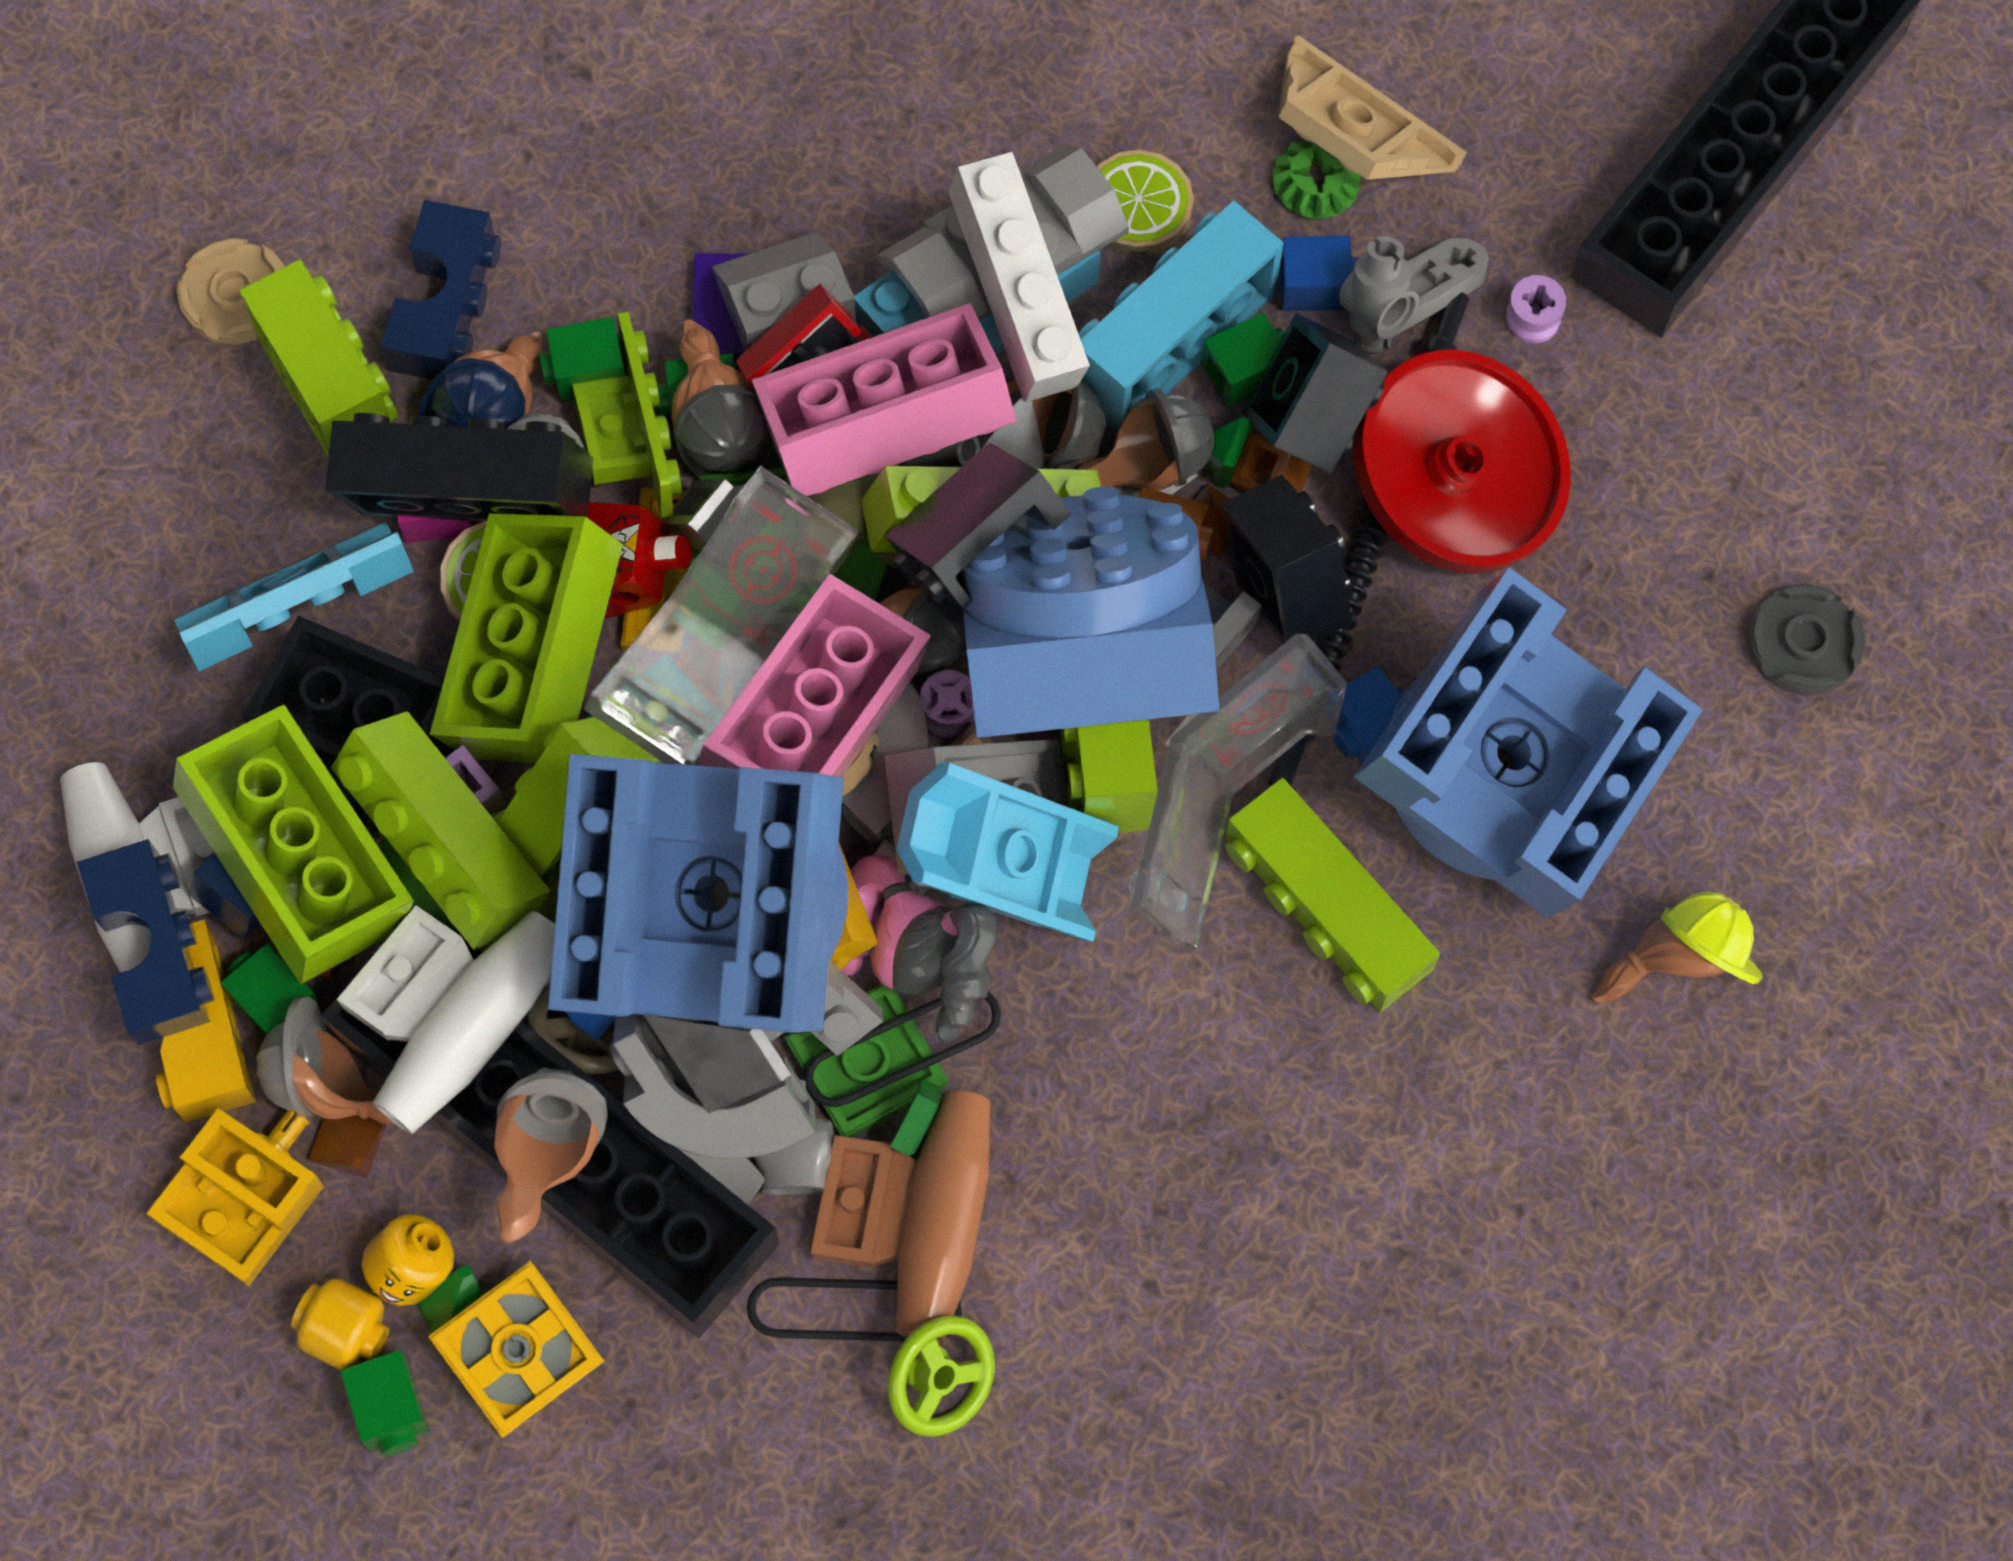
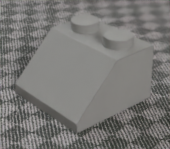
(775, 279)

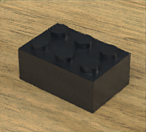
(342, 685)

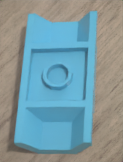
(219, 627)
(1002, 848)

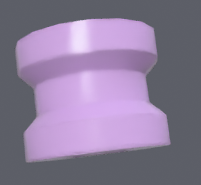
(1529, 322)
(948, 692)

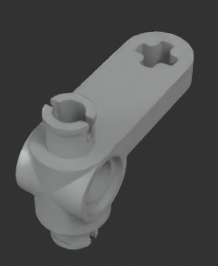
(1393, 294)

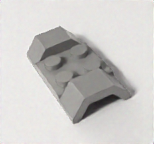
(1073, 210)

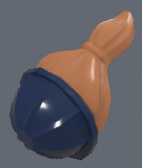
(485, 384)

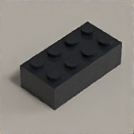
(456, 470)

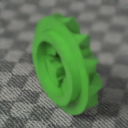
(1300, 193)

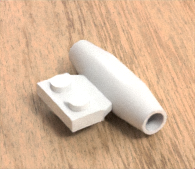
(102, 821)
(445, 1006)

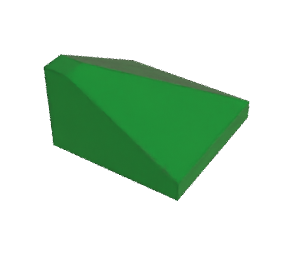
(450, 1298)

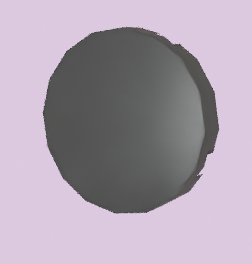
(1795, 655)

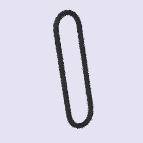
(905, 1072)
(817, 1334)

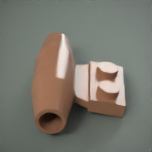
(912, 1211)

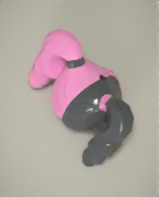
(925, 943)

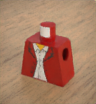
(645, 555)

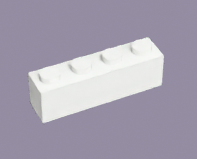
(1018, 277)

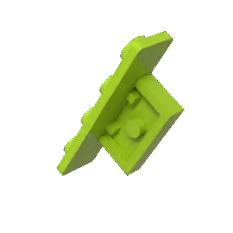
(622, 426)

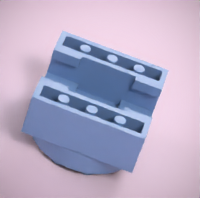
(1090, 619)
(1575, 738)
(640, 880)

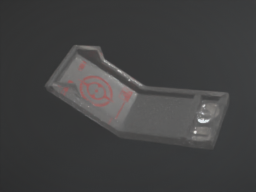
(722, 620)
(1211, 760)

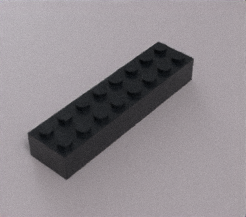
(1735, 153)
(633, 1202)

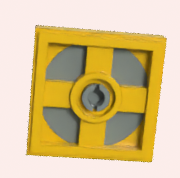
(516, 1349)

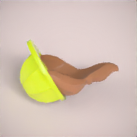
(1692, 939)

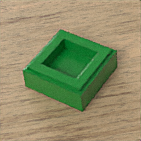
(917, 1118)

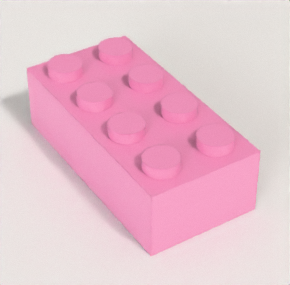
(885, 400)
(820, 687)

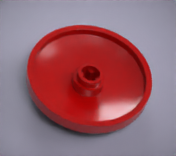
(1463, 462)

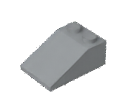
(1024, 765)

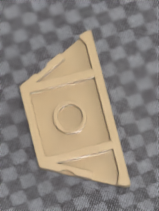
(1357, 121)

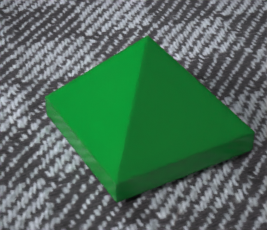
(1226, 450)

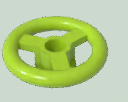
(933, 1374)

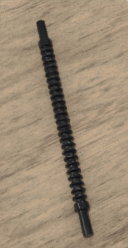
(1367, 549)

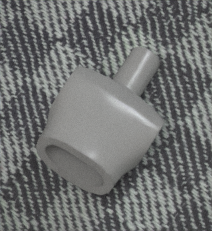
(799, 1167)

